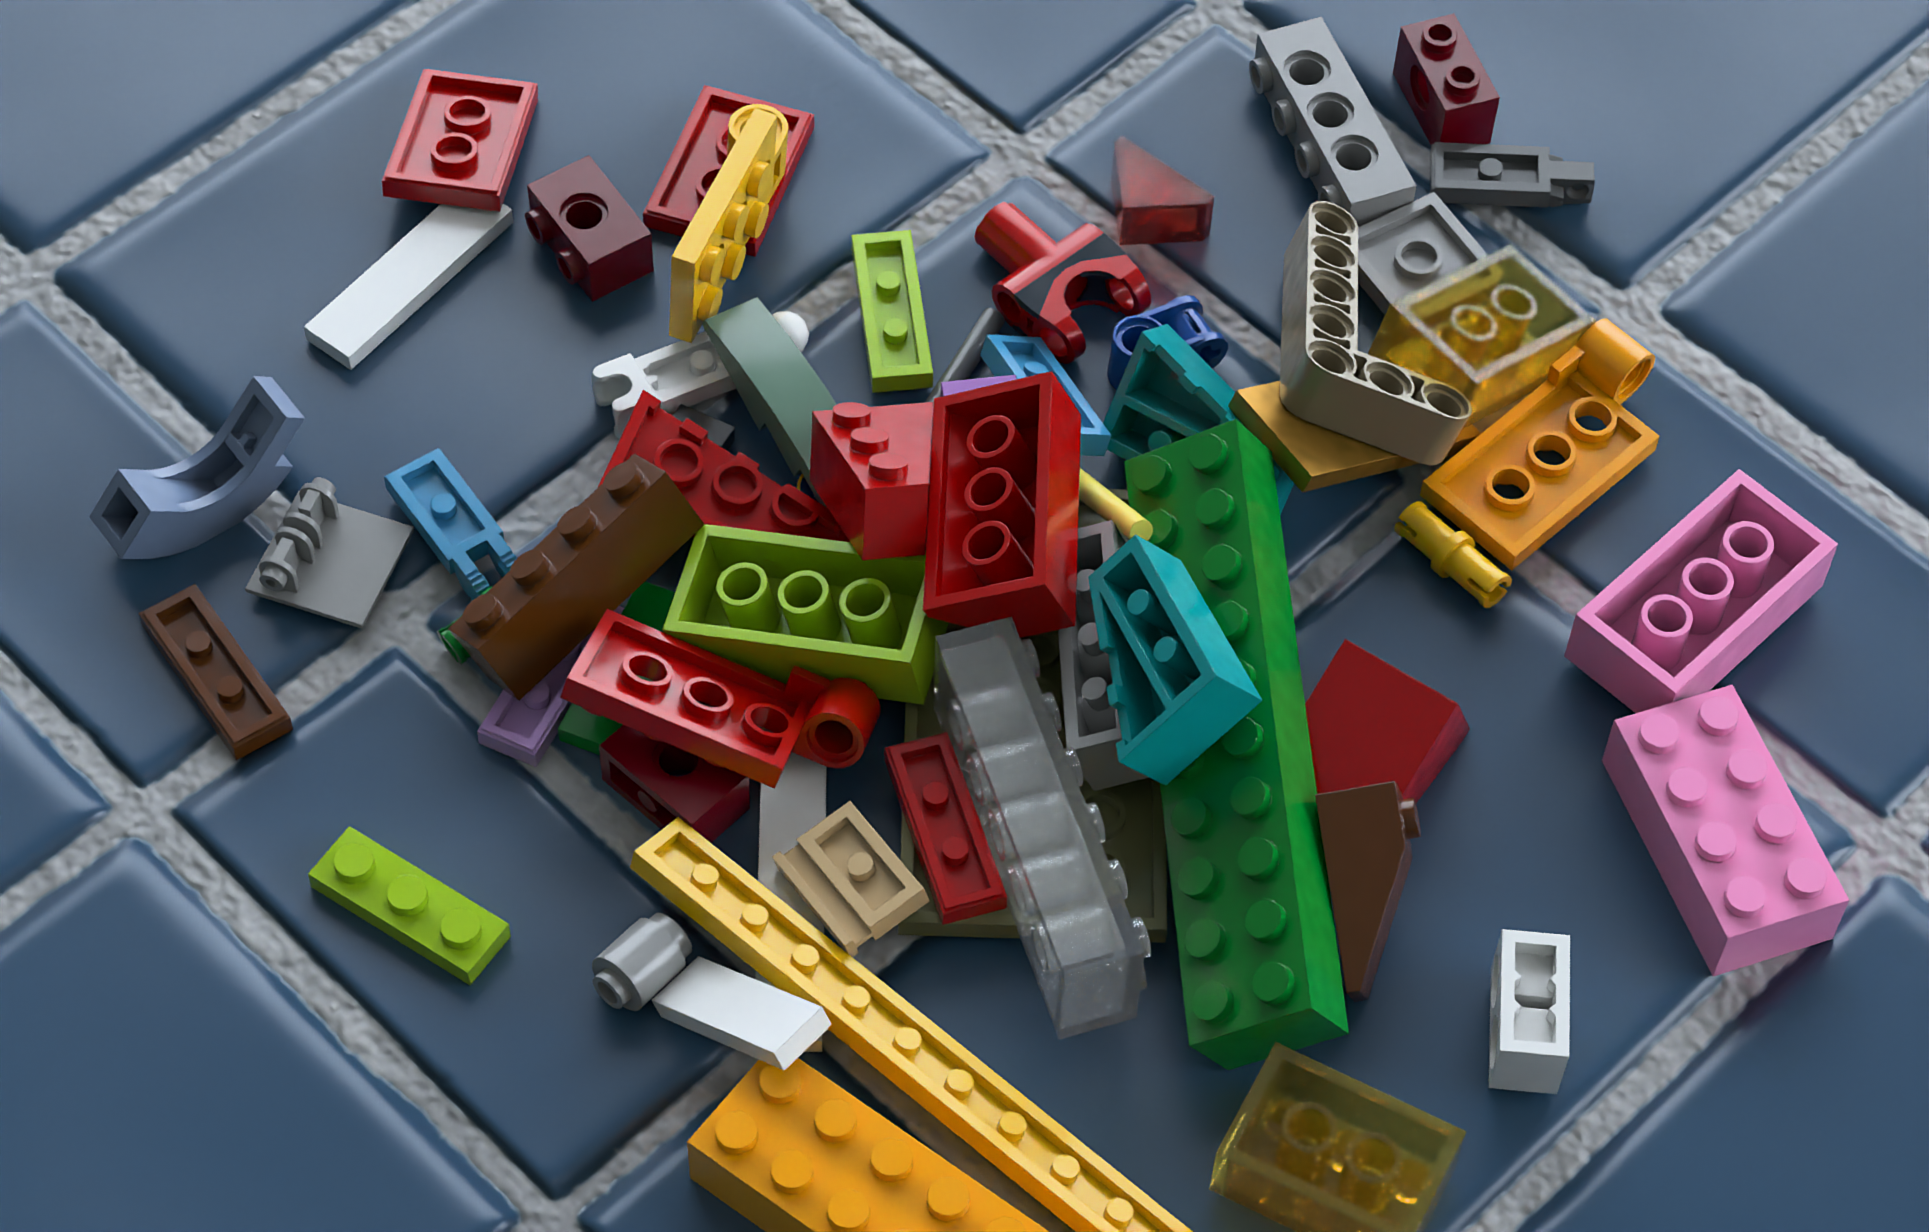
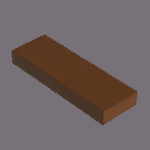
(215, 671)

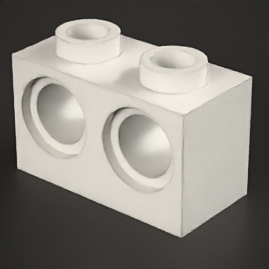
(1529, 1011)

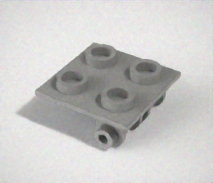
(329, 557)

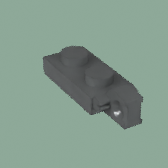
(1507, 176)

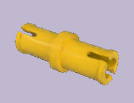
(1453, 554)

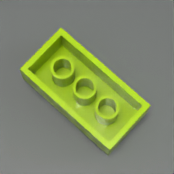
(807, 605)

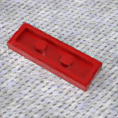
(945, 828)

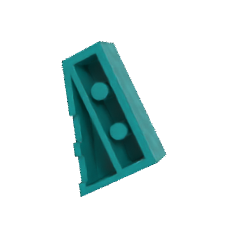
(1169, 397)
(1167, 659)

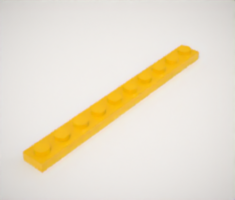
(896, 1037)

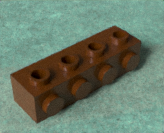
(575, 574)

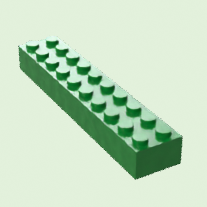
(1244, 812)

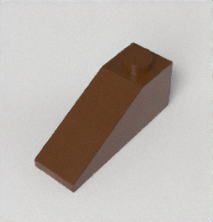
(1367, 864)

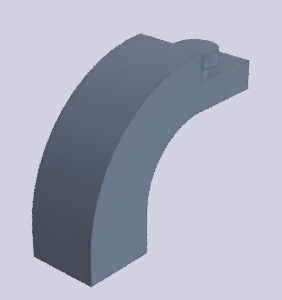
(210, 491)

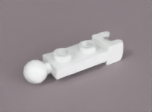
(674, 374)

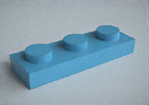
(1031, 356)

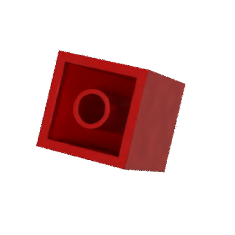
(1379, 726)

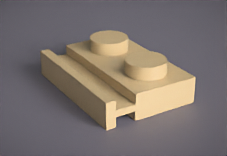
(851, 878)

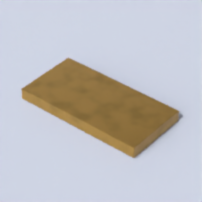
(1311, 453)

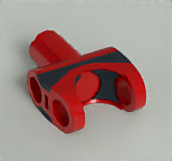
(1057, 277)

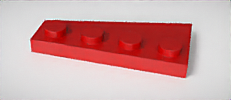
(716, 483)

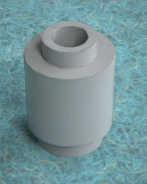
(641, 962)

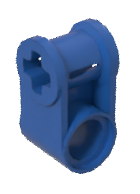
(1183, 316)

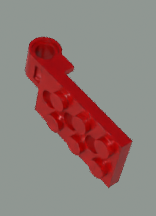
(808, 715)

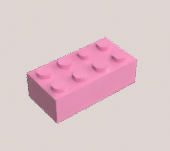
(1701, 597)
(1724, 830)

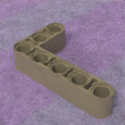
(1320, 362)

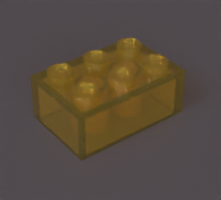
(1484, 330)
(1333, 1152)

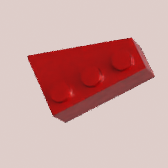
(875, 474)

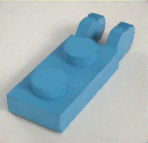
(450, 519)

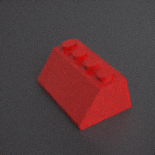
(1004, 506)

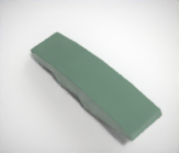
(771, 379)

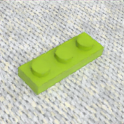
(891, 311)
(409, 905)

